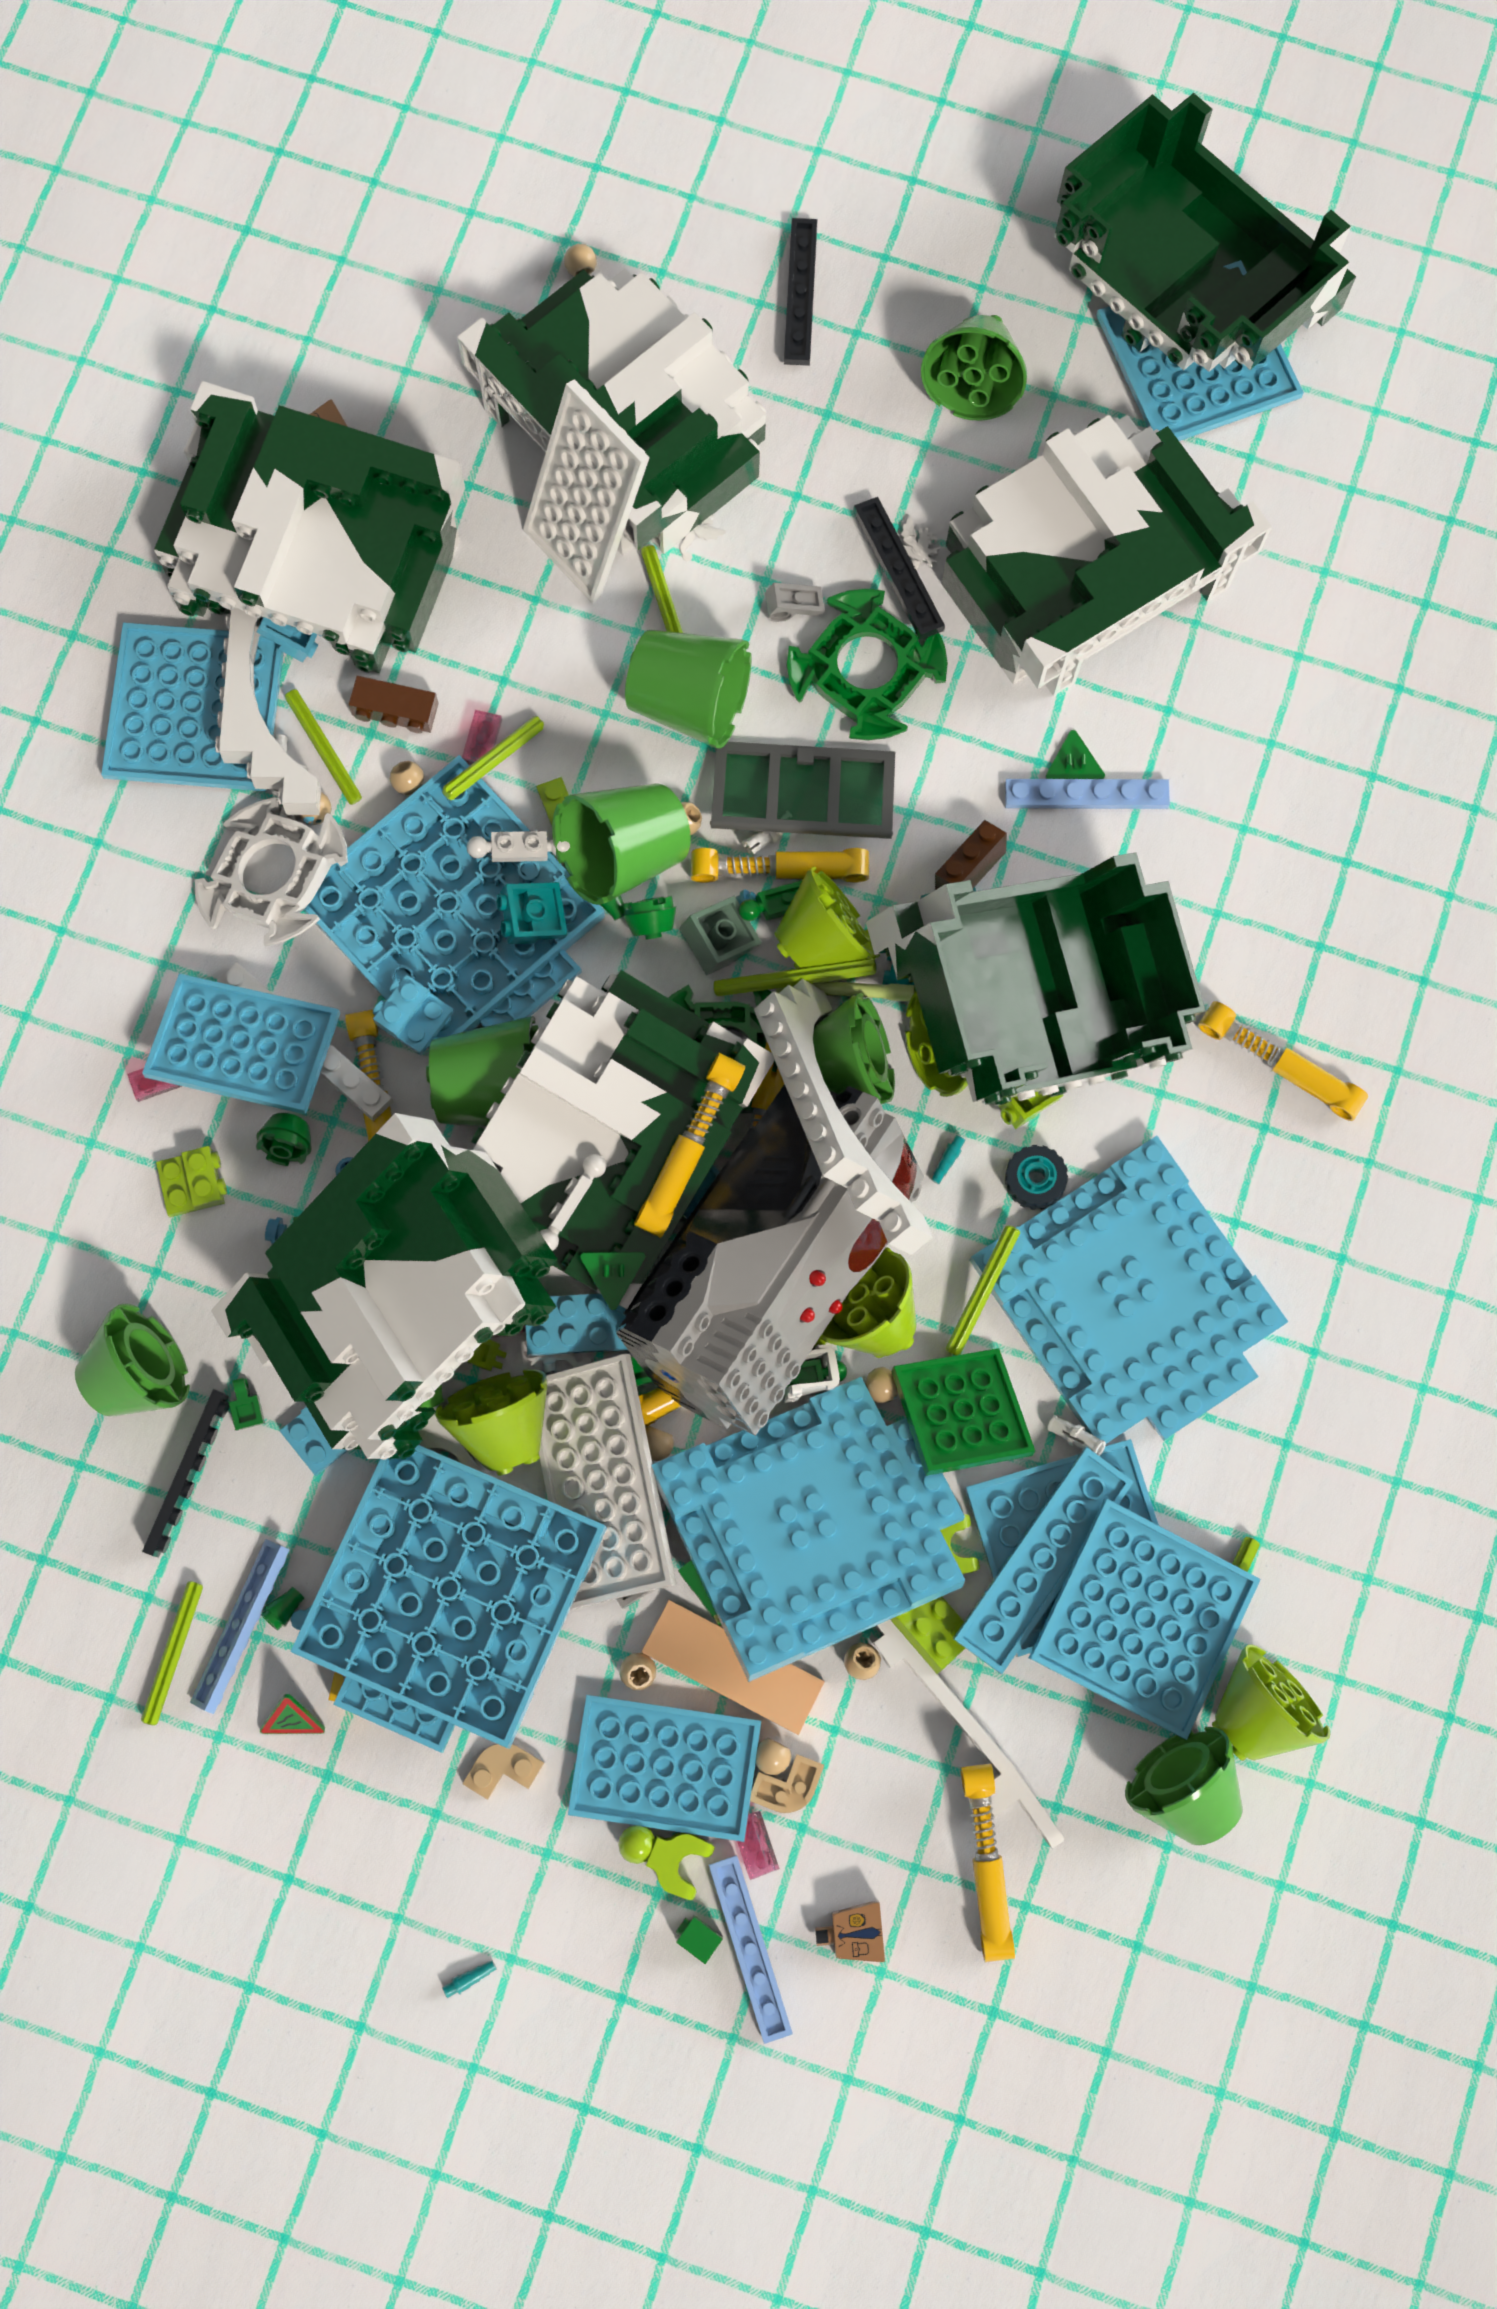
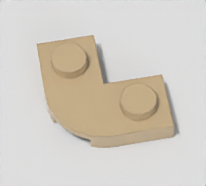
(498, 1761)
(788, 1795)

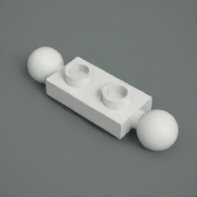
(515, 846)
(593, 1167)

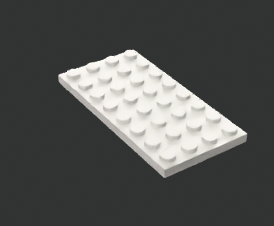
(585, 491)
(601, 1468)

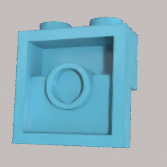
(289, 638)
(412, 1014)
(310, 1442)

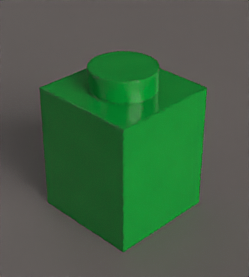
(698, 1938)

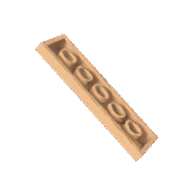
(706, 1656)

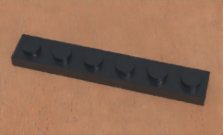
(800, 292)
(899, 568)
(182, 1484)

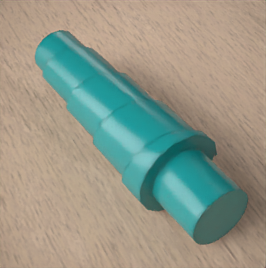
(948, 1158)
(466, 1980)

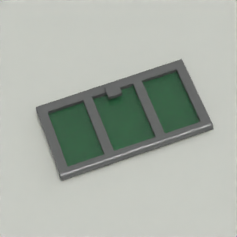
(804, 790)

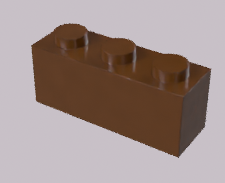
(393, 704)
(974, 856)

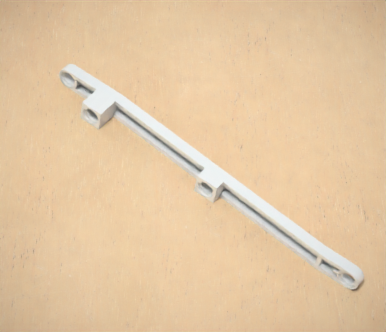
(1008, 1782)

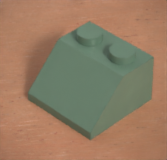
(719, 935)

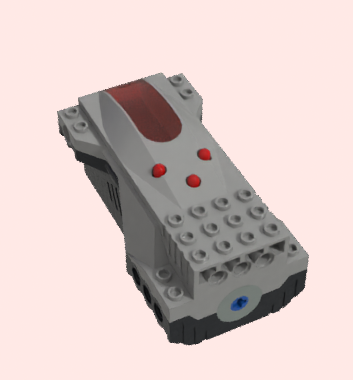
(762, 1266)

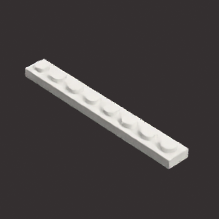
(336, 1067)

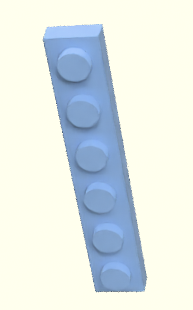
(1087, 793)
(239, 1626)
(750, 1949)

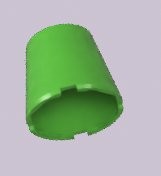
(689, 683)
(619, 838)
(472, 1068)

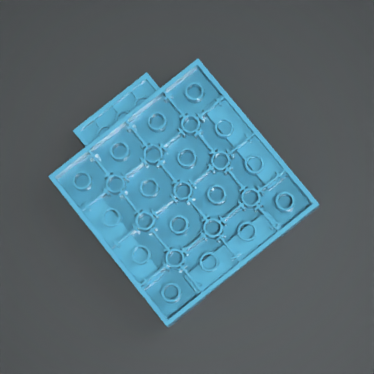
(431, 912)
(1134, 1299)
(812, 1527)
(446, 1599)

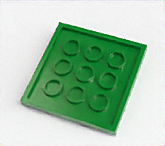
(962, 1411)

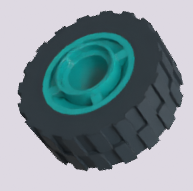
(1039, 1160)

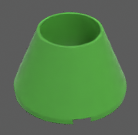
(853, 1050)
(131, 1365)
(1189, 1787)

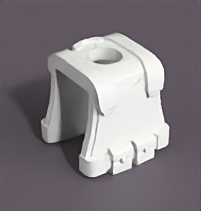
(828, 1358)

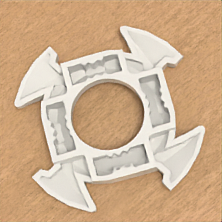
(281, 910)

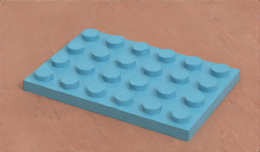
(242, 1043)
(665, 1768)

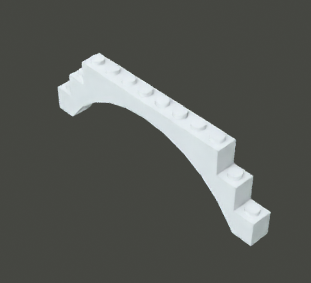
(244, 732)
(788, 1028)

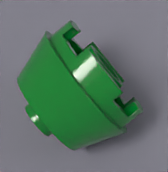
(650, 916)
(285, 1139)

